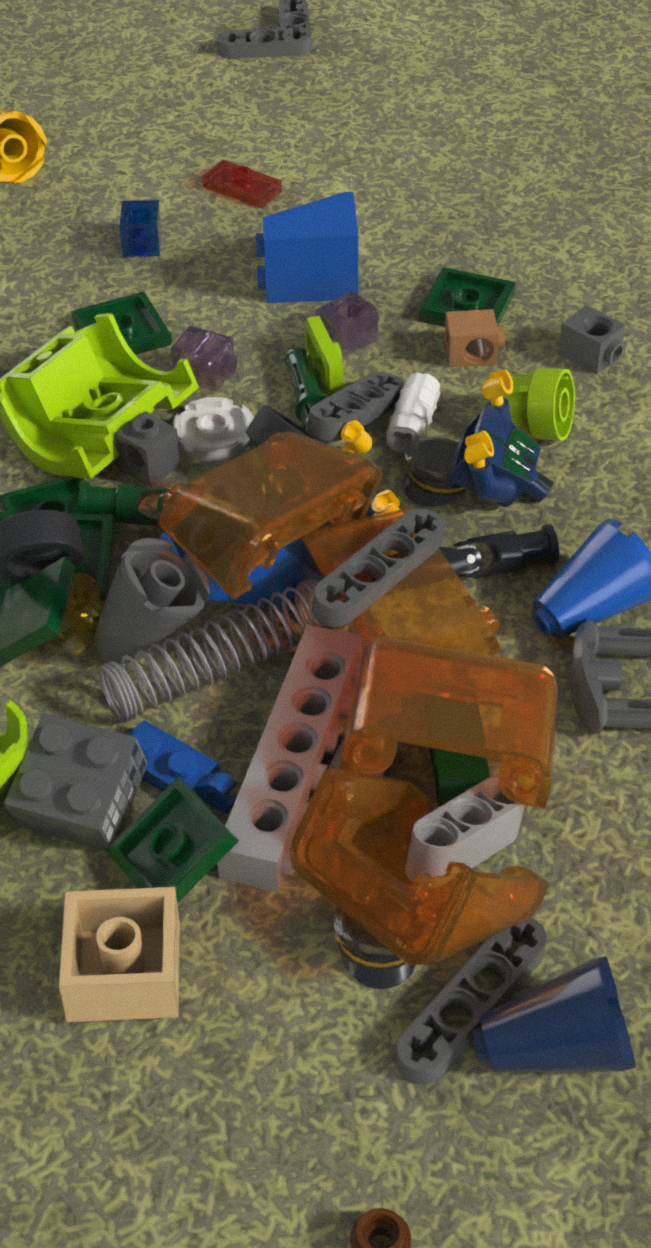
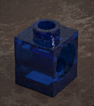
(140, 228)

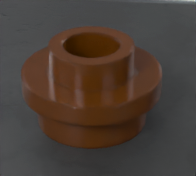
(380, 1222)

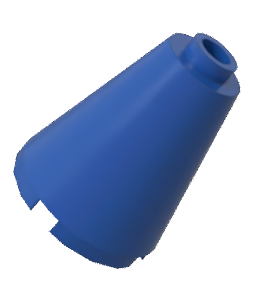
(596, 583)

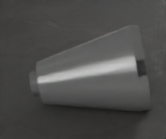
(149, 598)

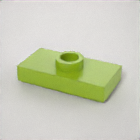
(324, 355)

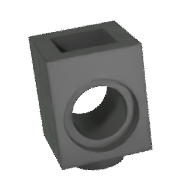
(592, 339)
(148, 449)

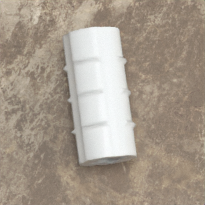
(413, 411)

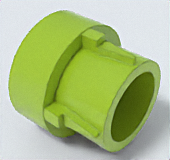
(543, 403)

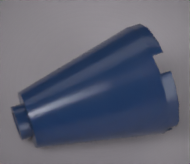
(559, 1026)

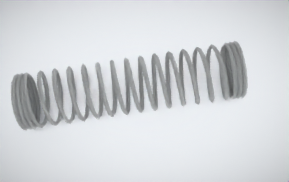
(121, 691)

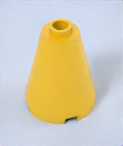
(20, 146)

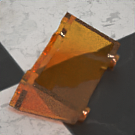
(265, 502)
(423, 606)
(455, 705)
(356, 856)

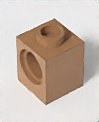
(473, 338)

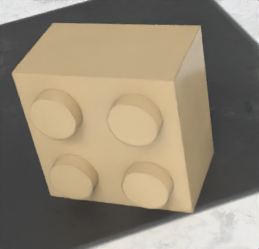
(120, 954)

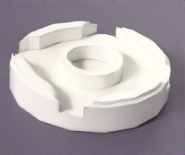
(210, 439)

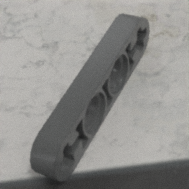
(359, 401)
(370, 560)
(467, 994)

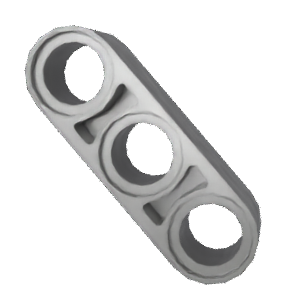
(464, 830)

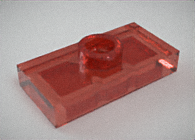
(242, 183)

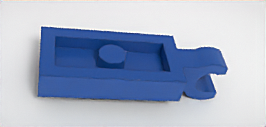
(173, 758)

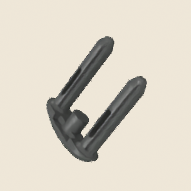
(592, 676)

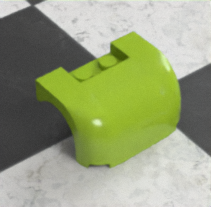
(79, 392)

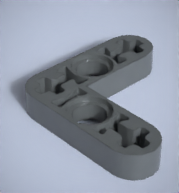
(290, 39)

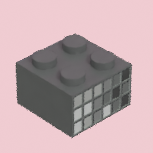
(76, 782)

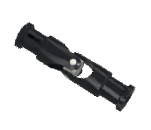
(508, 552)

